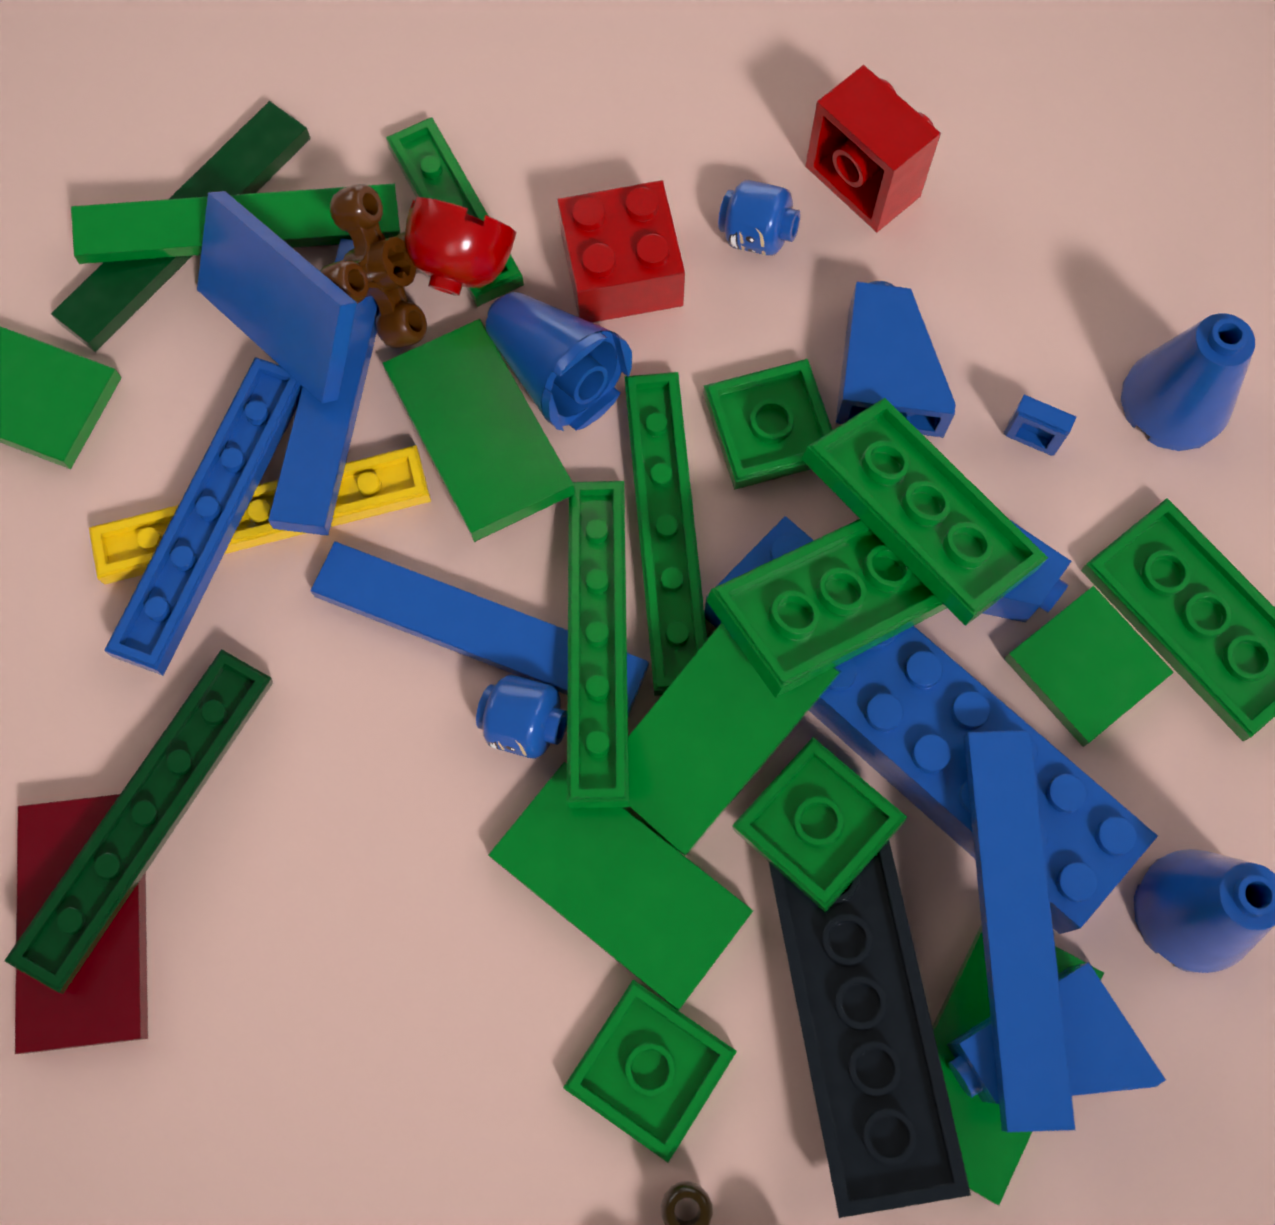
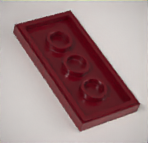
(110, 990)

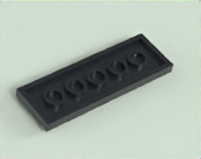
(870, 1045)

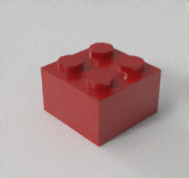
(871, 147)
(622, 251)

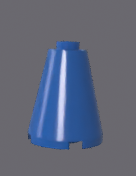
(559, 358)
(1190, 383)
(1204, 909)

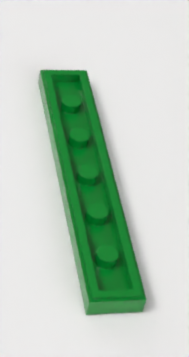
(177, 225)
(665, 524)
(597, 648)

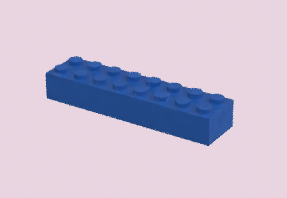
(907, 718)

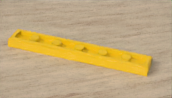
(366, 490)

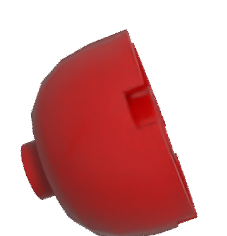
(455, 245)

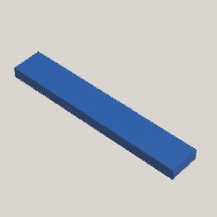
(323, 435)
(206, 519)
(453, 618)
(1018, 934)

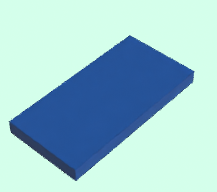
(275, 296)

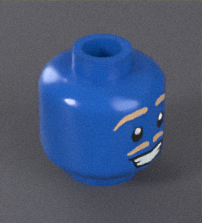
(758, 217)
(521, 716)

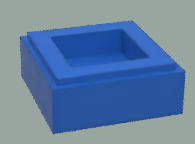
(1039, 425)

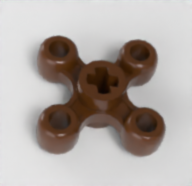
(376, 266)

